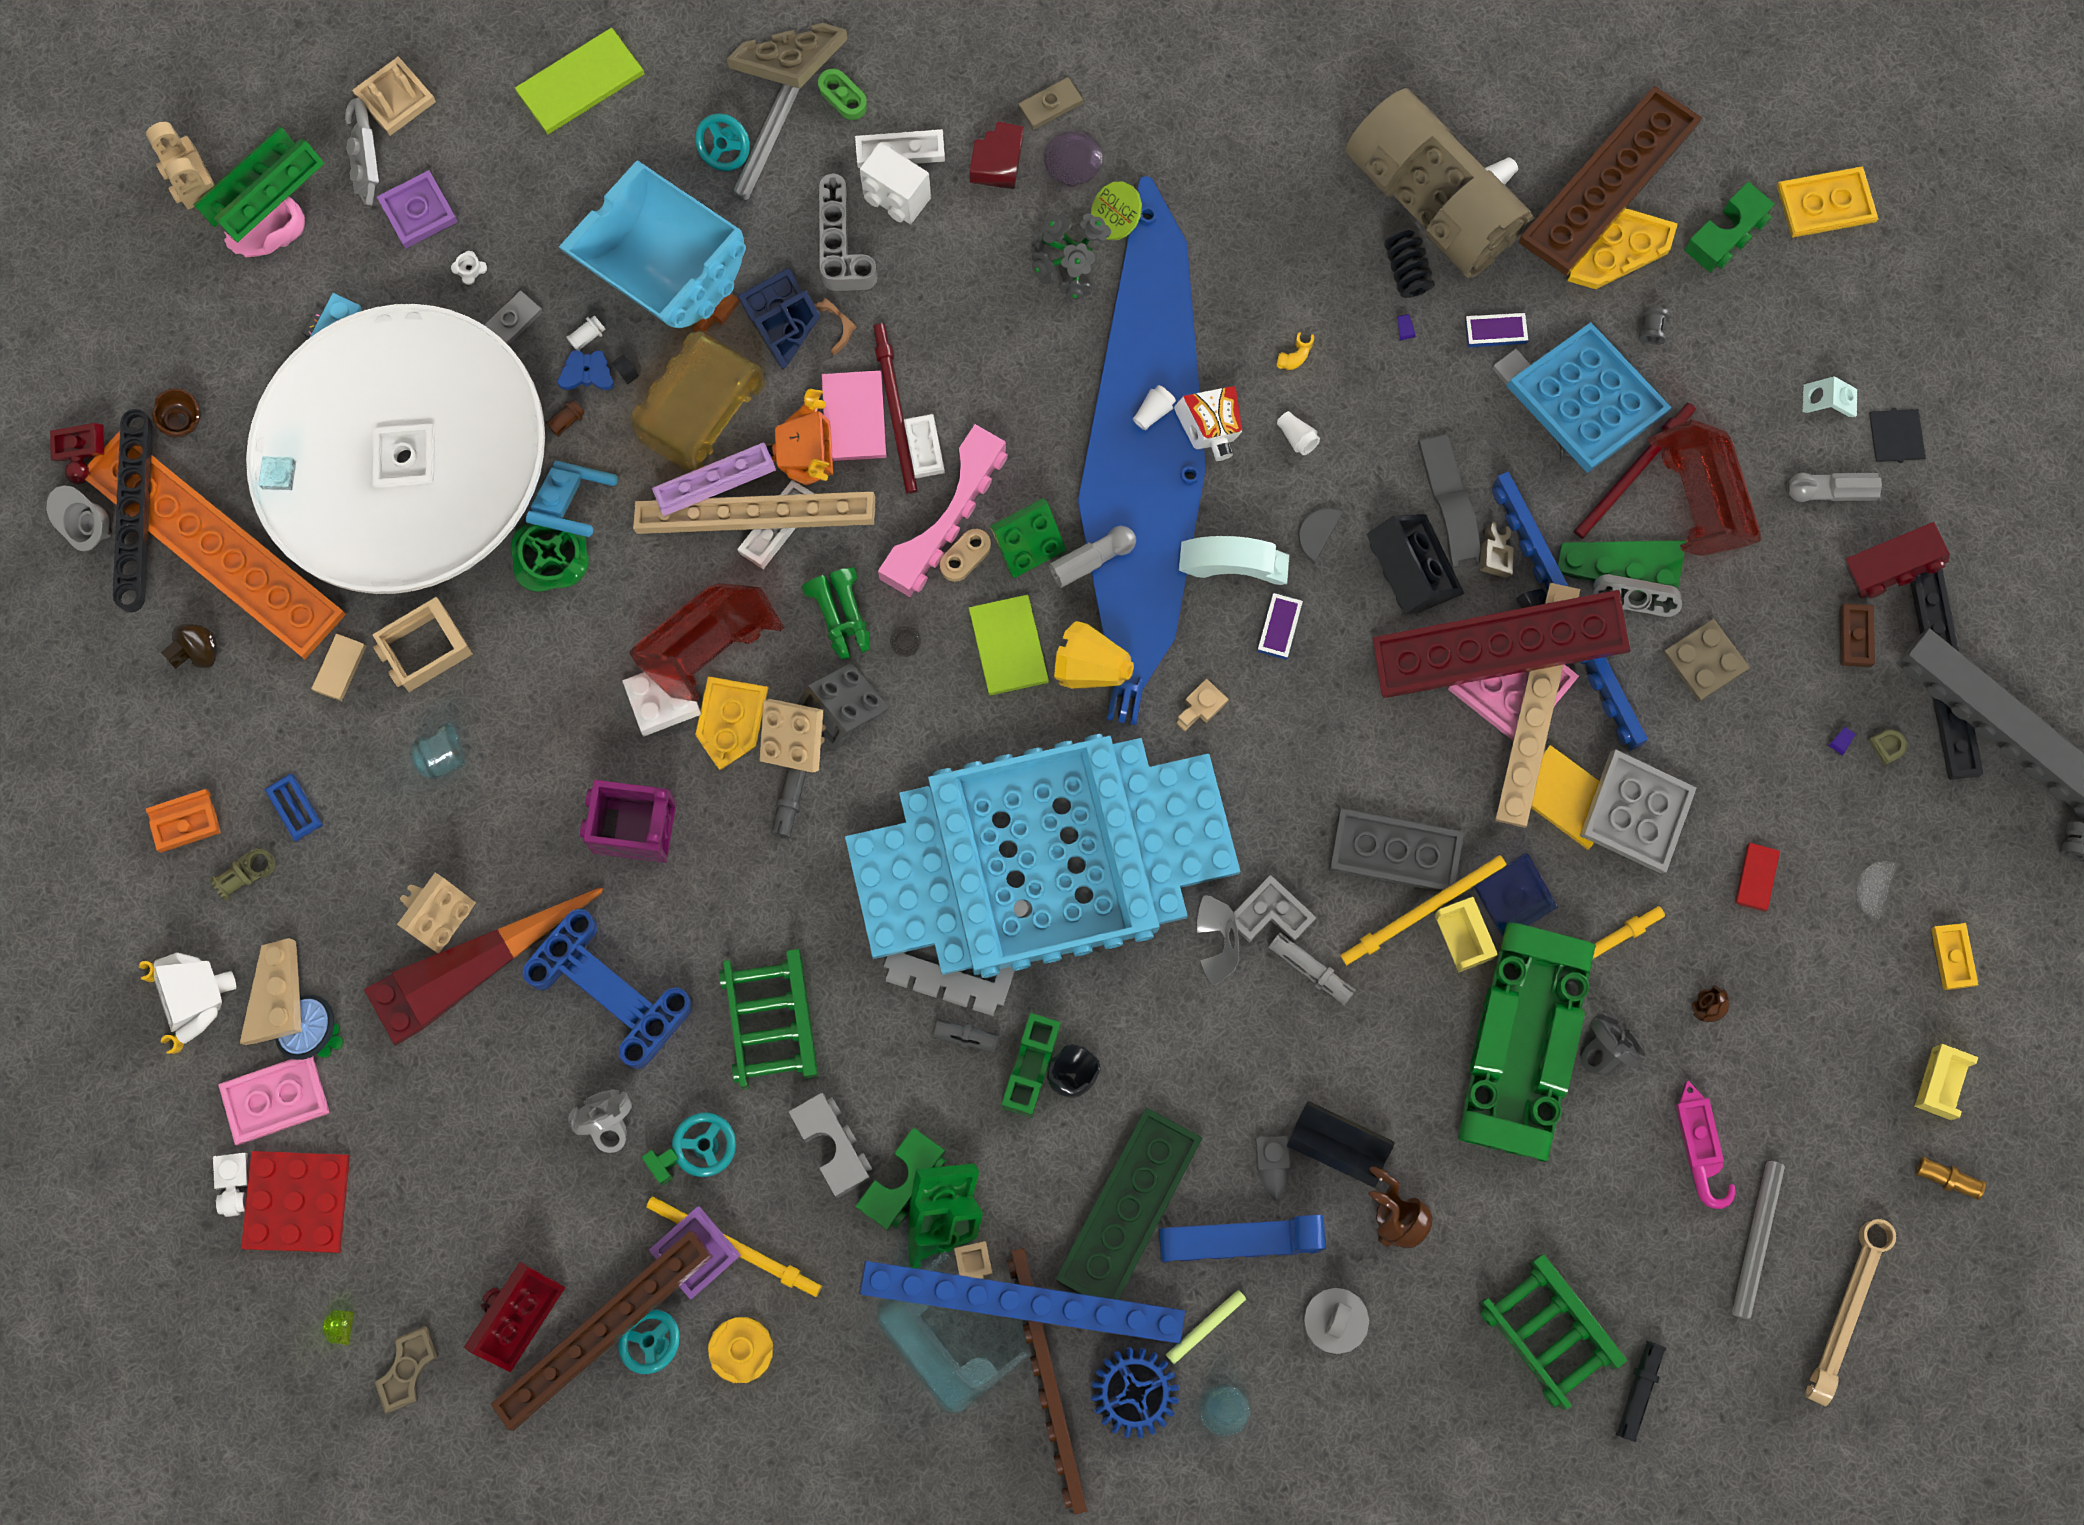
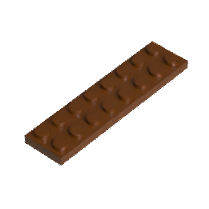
(1609, 180)

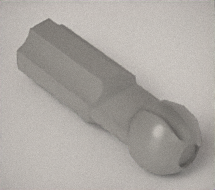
(1835, 487)
(1090, 557)

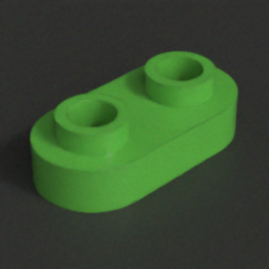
(844, 95)

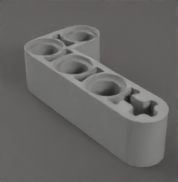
(837, 233)

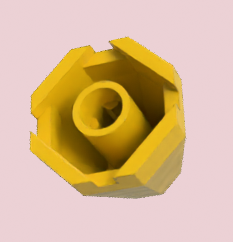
(1091, 659)

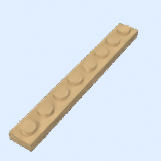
(759, 513)
(1531, 733)

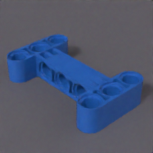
(607, 988)

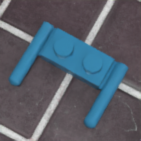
(558, 493)

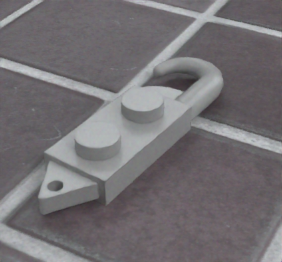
(361, 152)

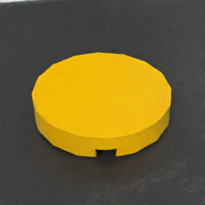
(752, 1354)

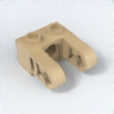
(179, 164)

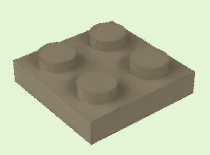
(1706, 660)

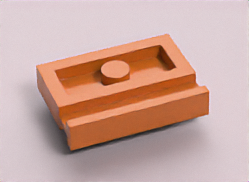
(183, 820)

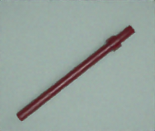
(885, 355)
(1630, 475)

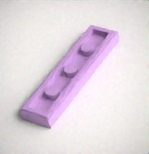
(713, 479)

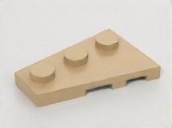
(275, 995)

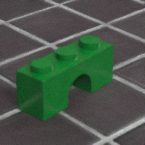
(1714, 245)
(1031, 1065)
(888, 1205)

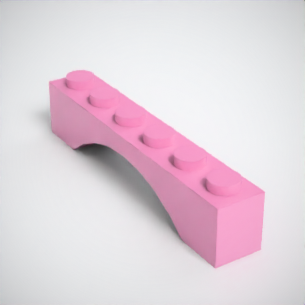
(911, 560)

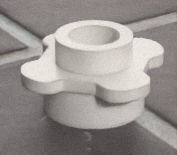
(465, 260)

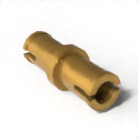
(1951, 1178)

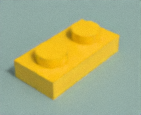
(1954, 956)

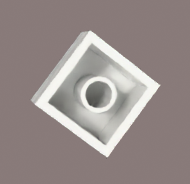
(895, 184)

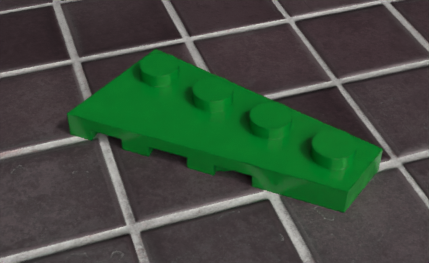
(1639, 560)

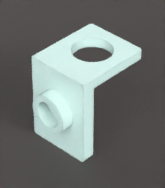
(1835, 395)

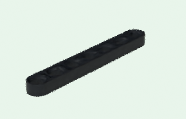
(138, 523)

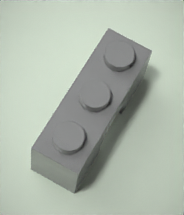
(819, 1118)

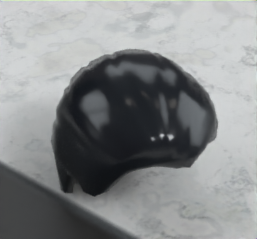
(1073, 1060)

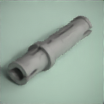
(1311, 968)

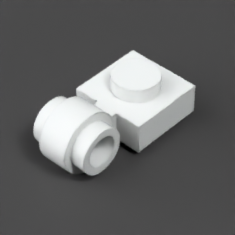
(229, 1174)

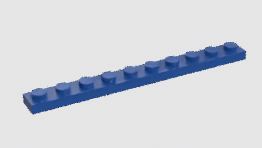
(1547, 572)
(1021, 1302)

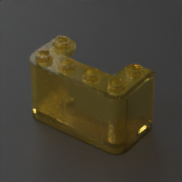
(695, 400)

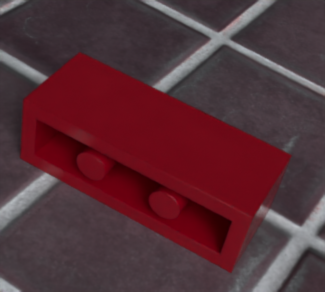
(1898, 561)

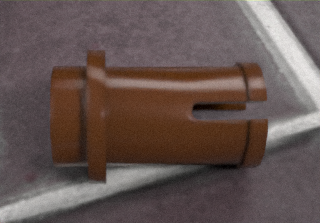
(565, 418)

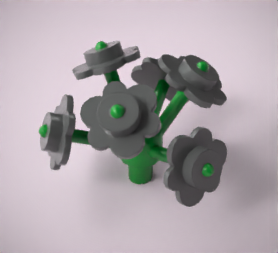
(1076, 254)

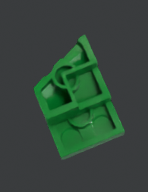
(942, 1211)

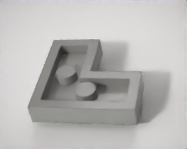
(1272, 904)

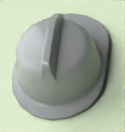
(77, 518)

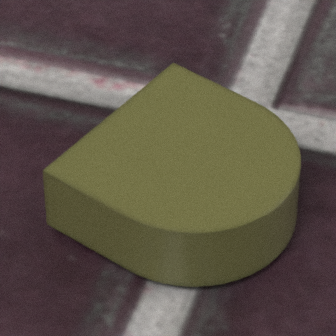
(1889, 745)

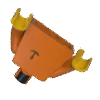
(804, 442)

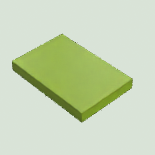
(1008, 645)

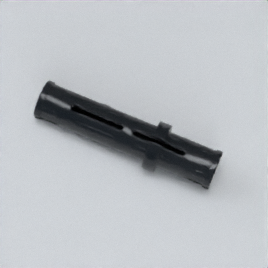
(1641, 1390)

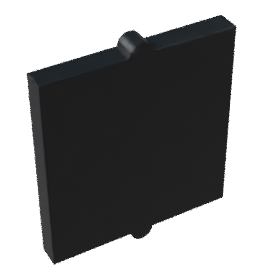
(1897, 435)

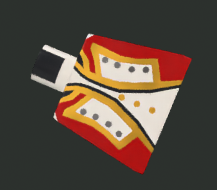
(1211, 420)

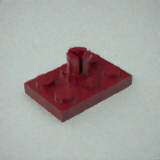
(513, 1316)

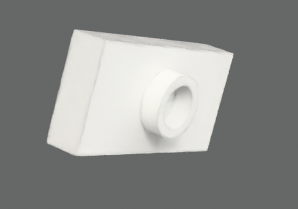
(924, 446)

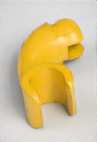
(1294, 360)

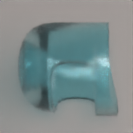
(435, 755)

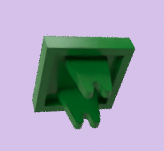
(1028, 538)

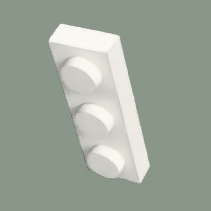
(914, 146)
(764, 543)

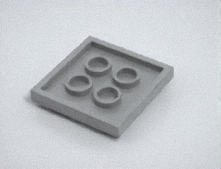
(1638, 811)

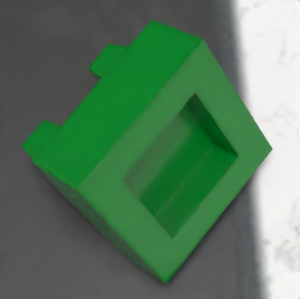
(660, 1165)

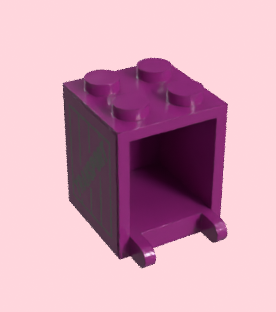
(642, 820)

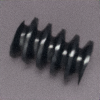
(1407, 265)

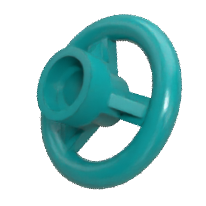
(733, 134)
(680, 1143)
(661, 1350)

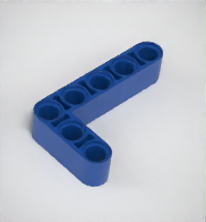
(1255, 1239)

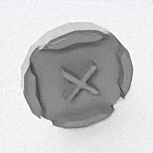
(602, 1113)
(1336, 1321)

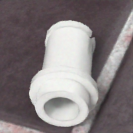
(586, 333)

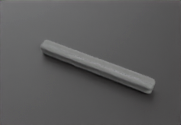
(765, 141)
(1758, 1240)

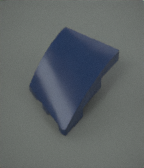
(780, 314)

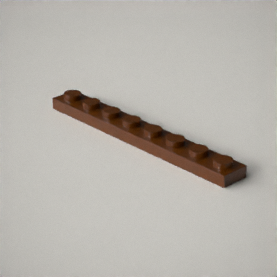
(601, 1330)
(1049, 1395)

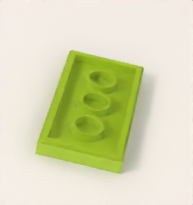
(579, 81)

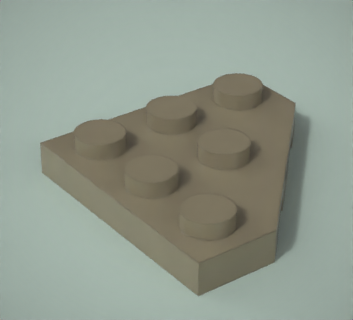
(788, 56)

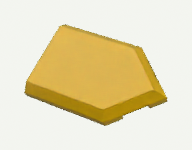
(730, 719)

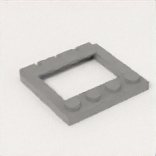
(958, 984)

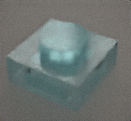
(277, 473)

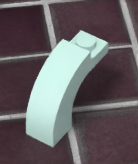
(1234, 555)

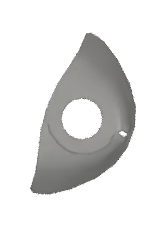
(1218, 916)

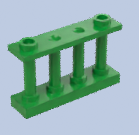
(258, 184)
(798, 1031)
(1583, 1328)

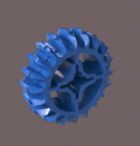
(1160, 1380)

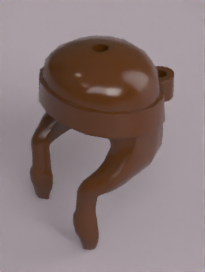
(1399, 1220)

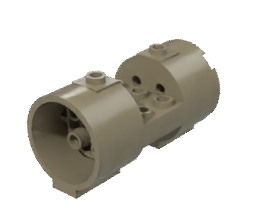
(1438, 182)

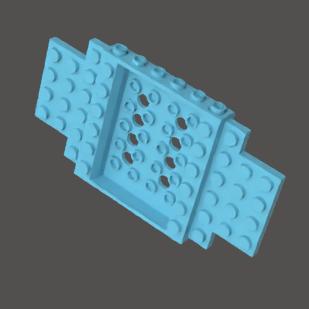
(1136, 830)

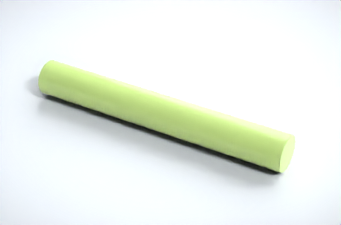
(1205, 1326)

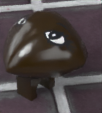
(191, 642)

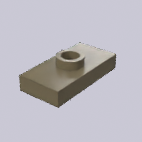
(1050, 103)

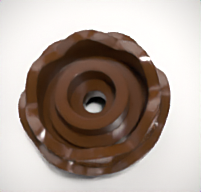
(1711, 1004)

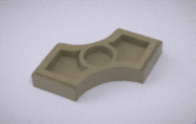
(400, 1383)

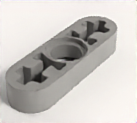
(1645, 606)

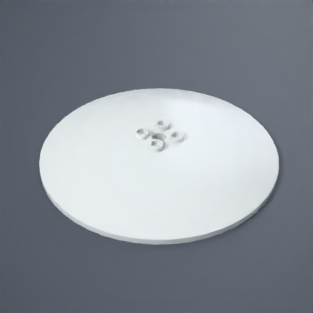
(358, 400)

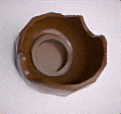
(166, 412)

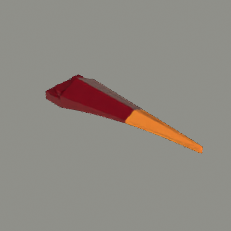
(429, 988)

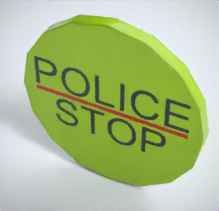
(1119, 208)

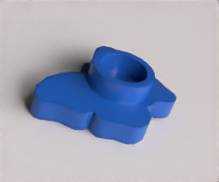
(574, 372)

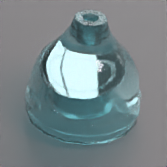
(1225, 1410)

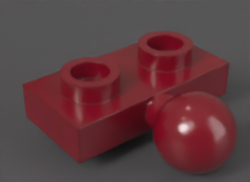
(75, 445)

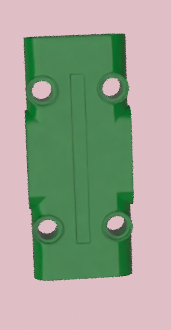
(1527, 1041)

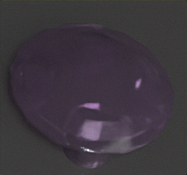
(1073, 158)

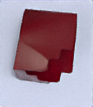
(997, 156)

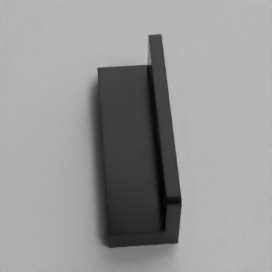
(1340, 1143)

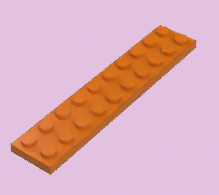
(223, 553)

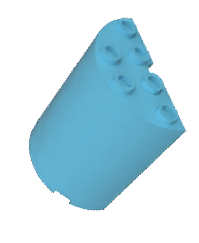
(659, 248)

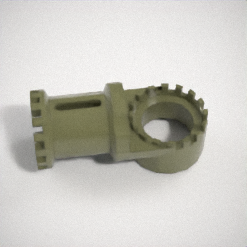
(242, 873)

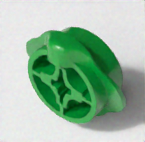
(531, 579)

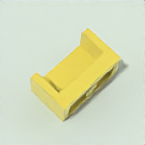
(1465, 934)
(1944, 1081)

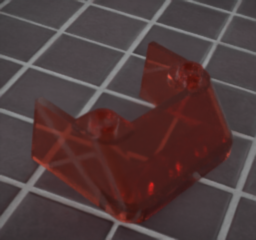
(1712, 487)
(701, 633)

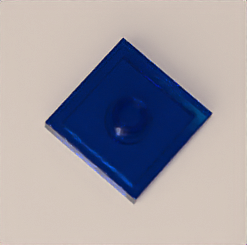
(1515, 894)

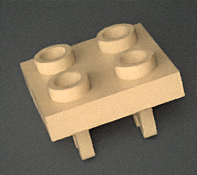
(394, 96)
(791, 735)
(434, 912)

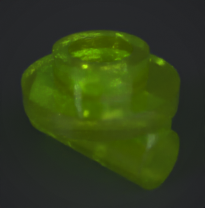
(338, 1326)

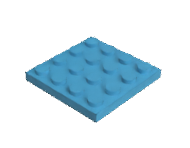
(1588, 397)

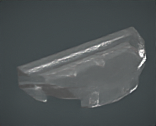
(1873, 887)

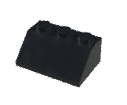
(1414, 562)

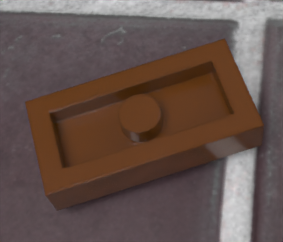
(1857, 635)

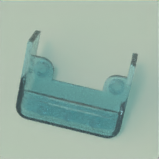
(948, 1382)

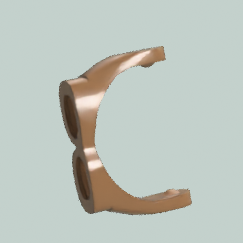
(848, 326)

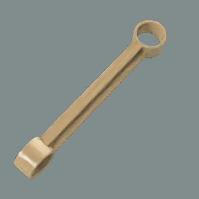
(1826, 1374)

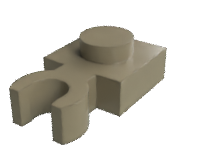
(1495, 554)

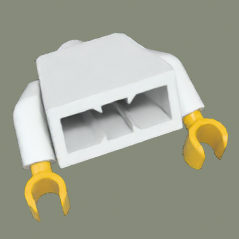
(187, 994)

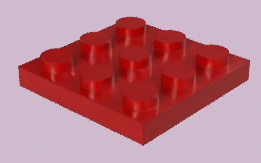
(295, 1202)

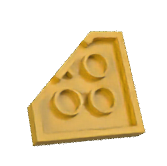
(1624, 247)

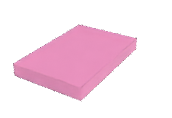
(855, 414)
(273, 1099)

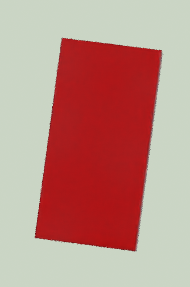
(1757, 877)

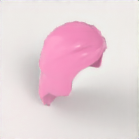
(274, 231)

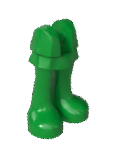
(820, 590)

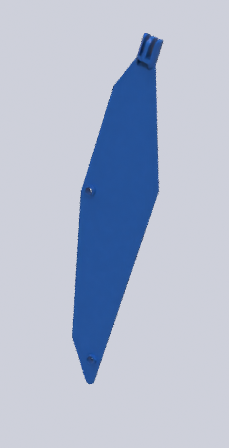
(1139, 474)

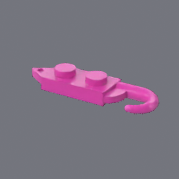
(1701, 1144)

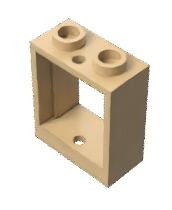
(407, 624)

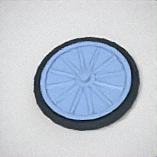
(316, 1027)

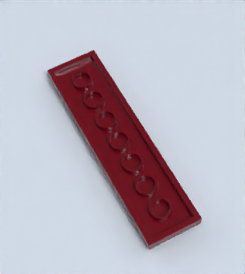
(1501, 644)

